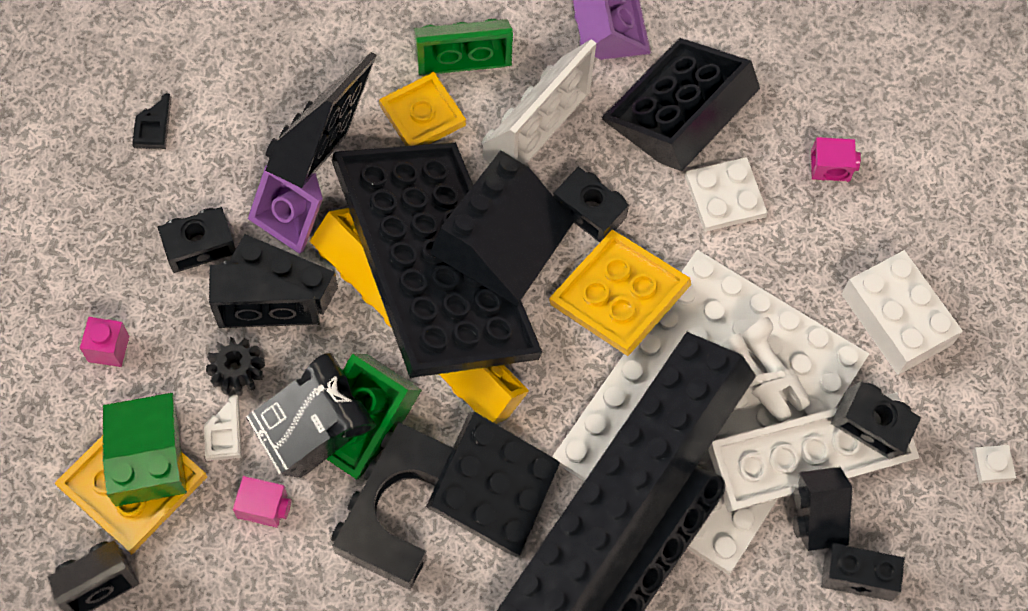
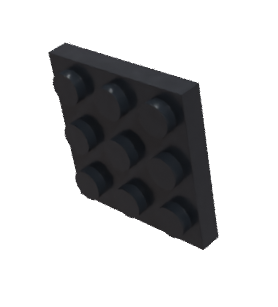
(493, 484)

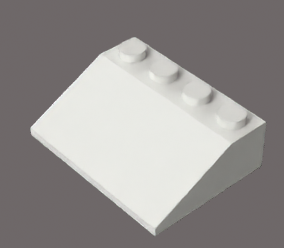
(543, 107)

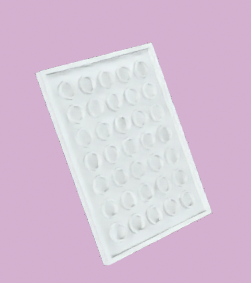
(716, 309)

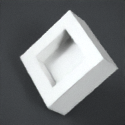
(994, 464)

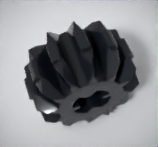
(227, 377)

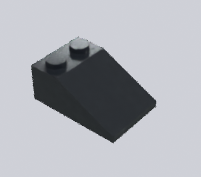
(257, 299)

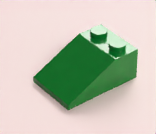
(388, 402)
(142, 450)

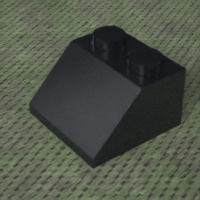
(92, 579)

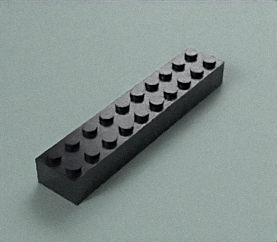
(634, 480)

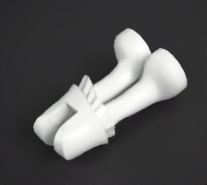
(779, 378)

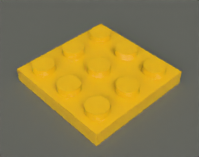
(620, 292)
(126, 523)

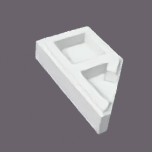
(223, 432)

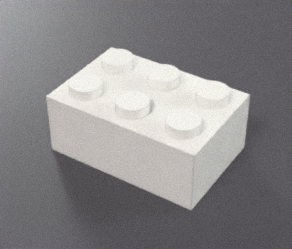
(901, 312)

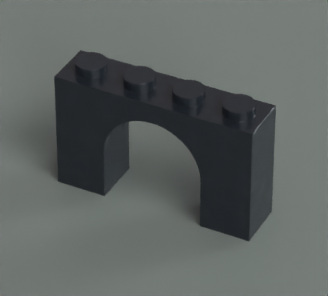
(361, 536)

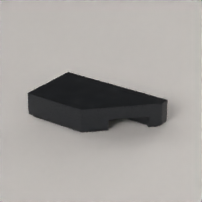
(152, 125)

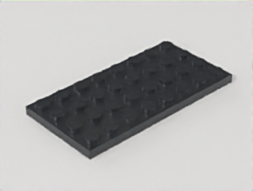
(434, 310)

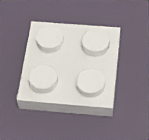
(725, 194)

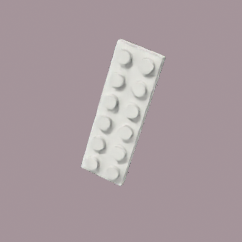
(768, 460)

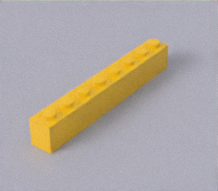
(488, 390)

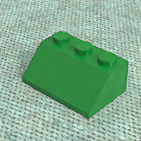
(463, 46)

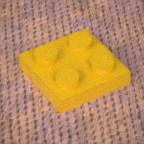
(422, 111)

